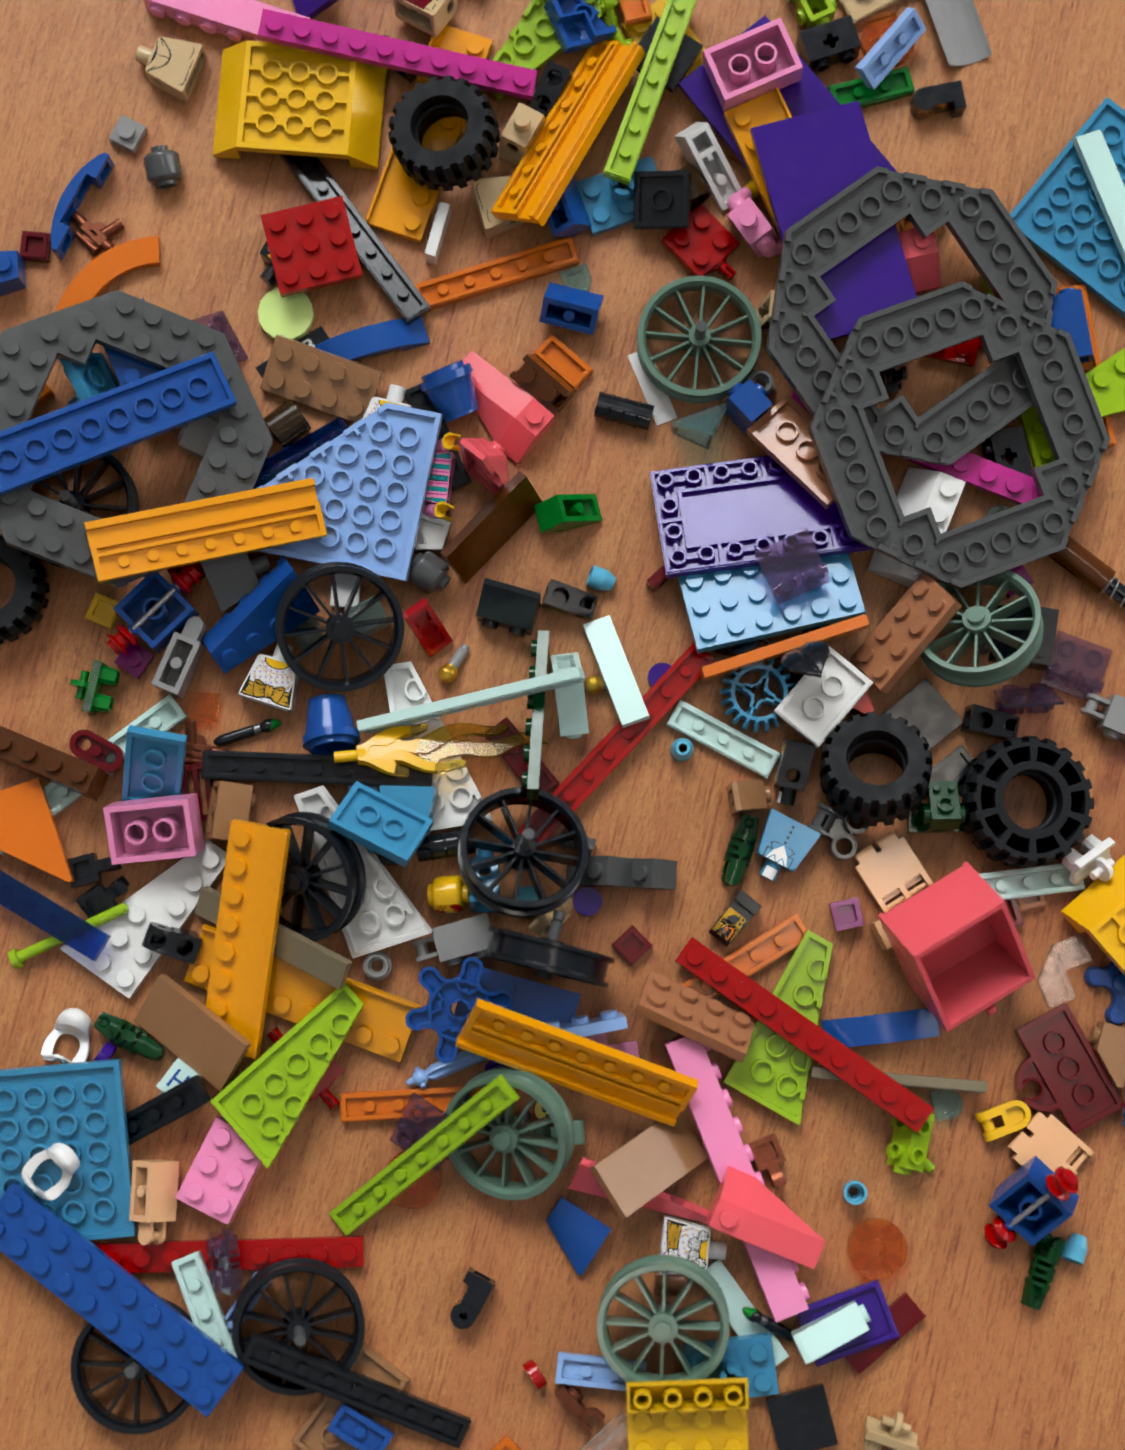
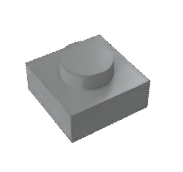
(128, 134)

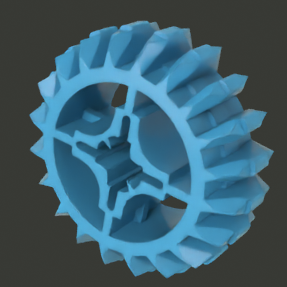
(745, 690)

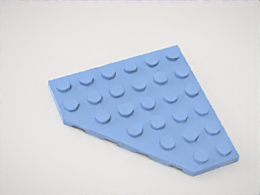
(369, 490)

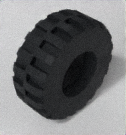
(1065, 795)

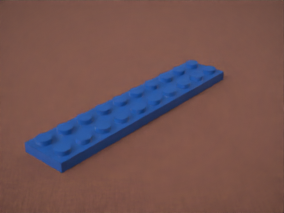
(112, 421)
(115, 1301)

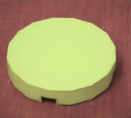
(285, 316)

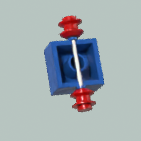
(155, 610)
(1031, 1203)

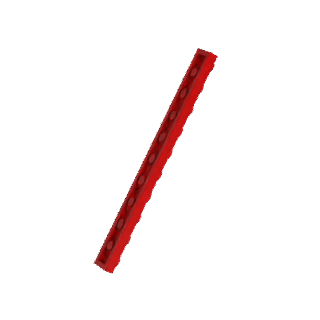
(622, 741)
(804, 1035)
(253, 1253)

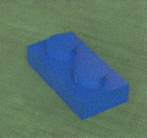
(359, 1429)

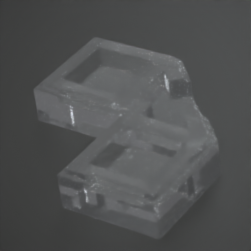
(1053, 977)

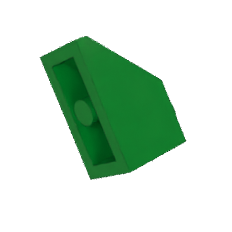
(567, 512)

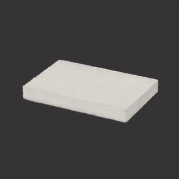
(821, 703)

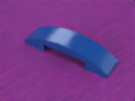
(94, 173)
(377, 339)
(883, 1027)

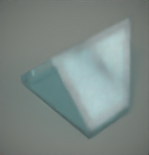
(701, 426)

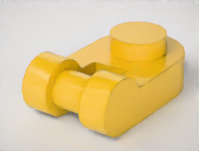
(1013, 1114)

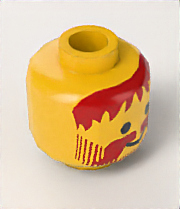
(447, 894)

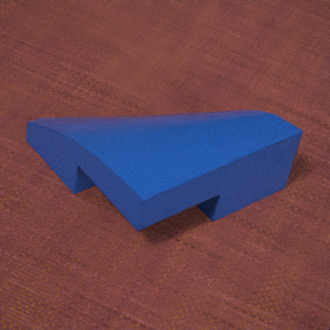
(577, 24)
(577, 1232)

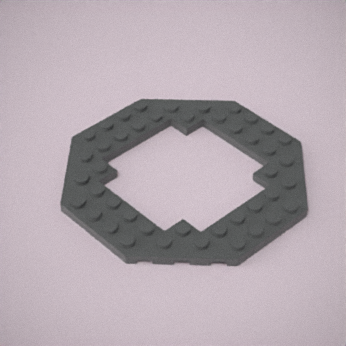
(851, 222)
(148, 335)
(860, 476)

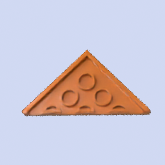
(30, 829)

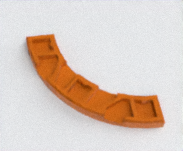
(109, 266)

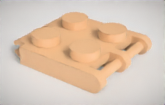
(890, 871)
(1050, 1143)

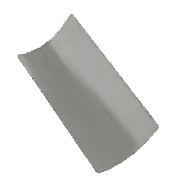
(959, 31)

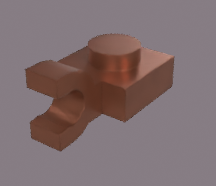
(769, 1156)
(571, 1399)

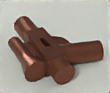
(96, 234)
(196, 744)

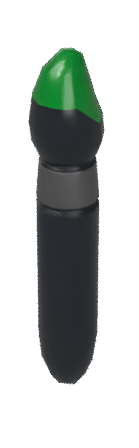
(266, 726)
(768, 1323)

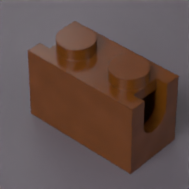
(543, 383)

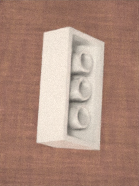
(917, 492)

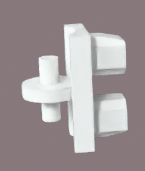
(1095, 863)

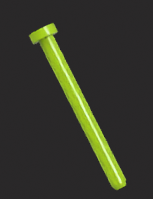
(18, 957)

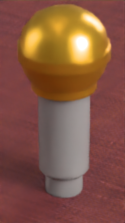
(448, 672)
(594, 684)

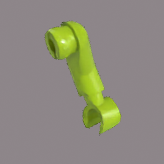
(610, 18)

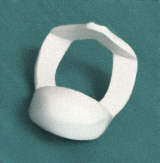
(72, 1022)
(64, 1158)

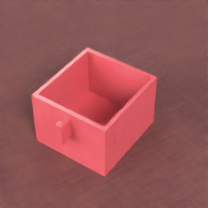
(958, 947)

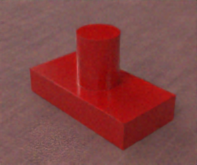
(427, 627)

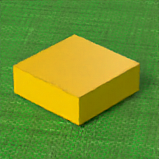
(102, 611)

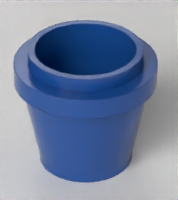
(451, 390)
(329, 725)

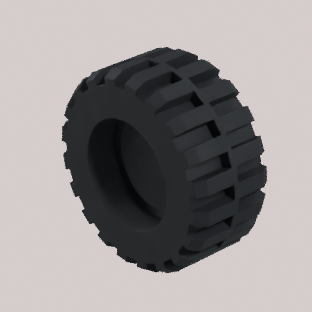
(426, 106)
(28, 592)
(882, 736)

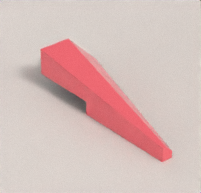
(585, 1181)

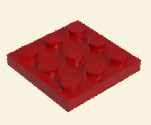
(311, 246)

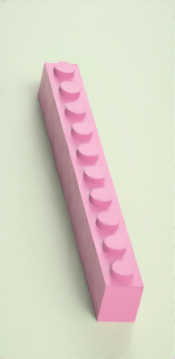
(724, 1147)

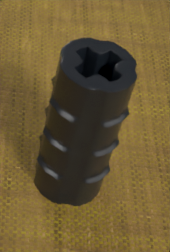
(623, 410)
(441, 846)

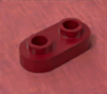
(98, 751)

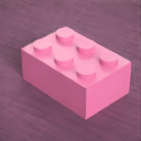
(752, 64)
(154, 828)
(220, 1173)

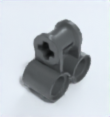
(836, 828)

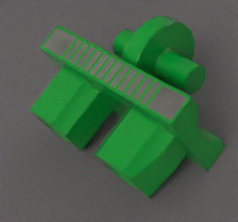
(94, 700)

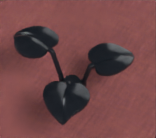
(802, 661)

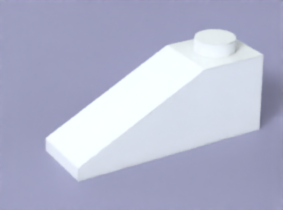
(705, 153)

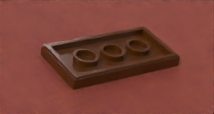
(491, 527)

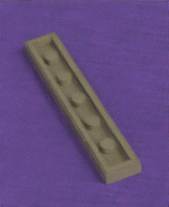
(289, 946)
(916, 1081)

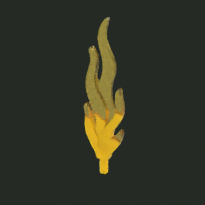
(388, 751)

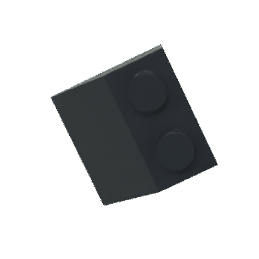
(508, 607)
(1044, 656)

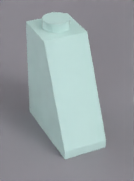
(570, 699)
(831, 1331)

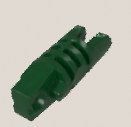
(739, 849)
(128, 1037)
(1042, 1270)

